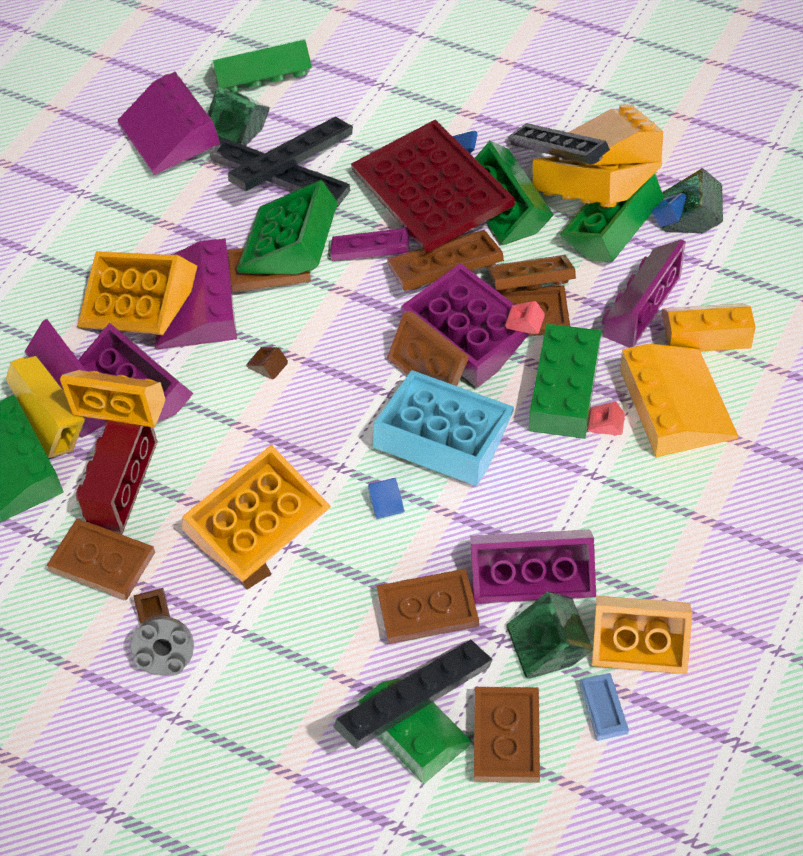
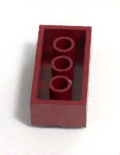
(116, 474)

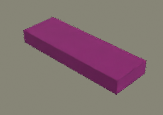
(370, 244)

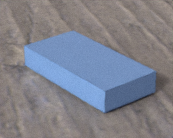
(604, 706)

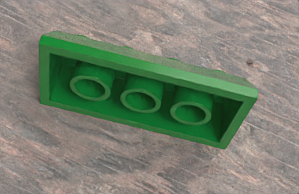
(262, 65)
(530, 209)
(604, 231)

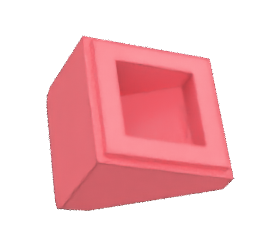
(525, 317)
(606, 419)

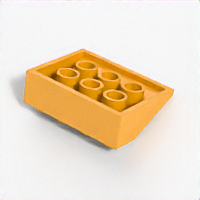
(628, 134)
(590, 183)
(135, 291)
(675, 398)
(254, 514)

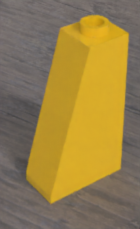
(44, 406)

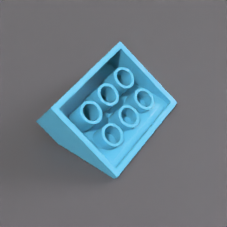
(442, 427)

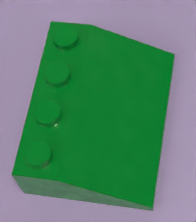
(290, 232)
(24, 467)

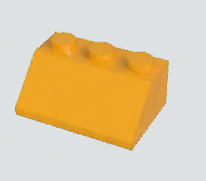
(710, 327)
(113, 397)
(642, 634)

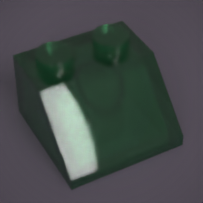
(237, 116)
(702, 205)
(549, 635)

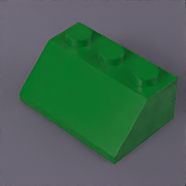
(423, 740)

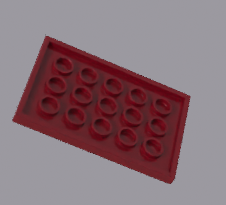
(432, 185)

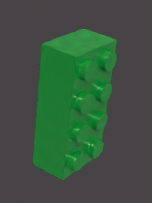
(565, 381)

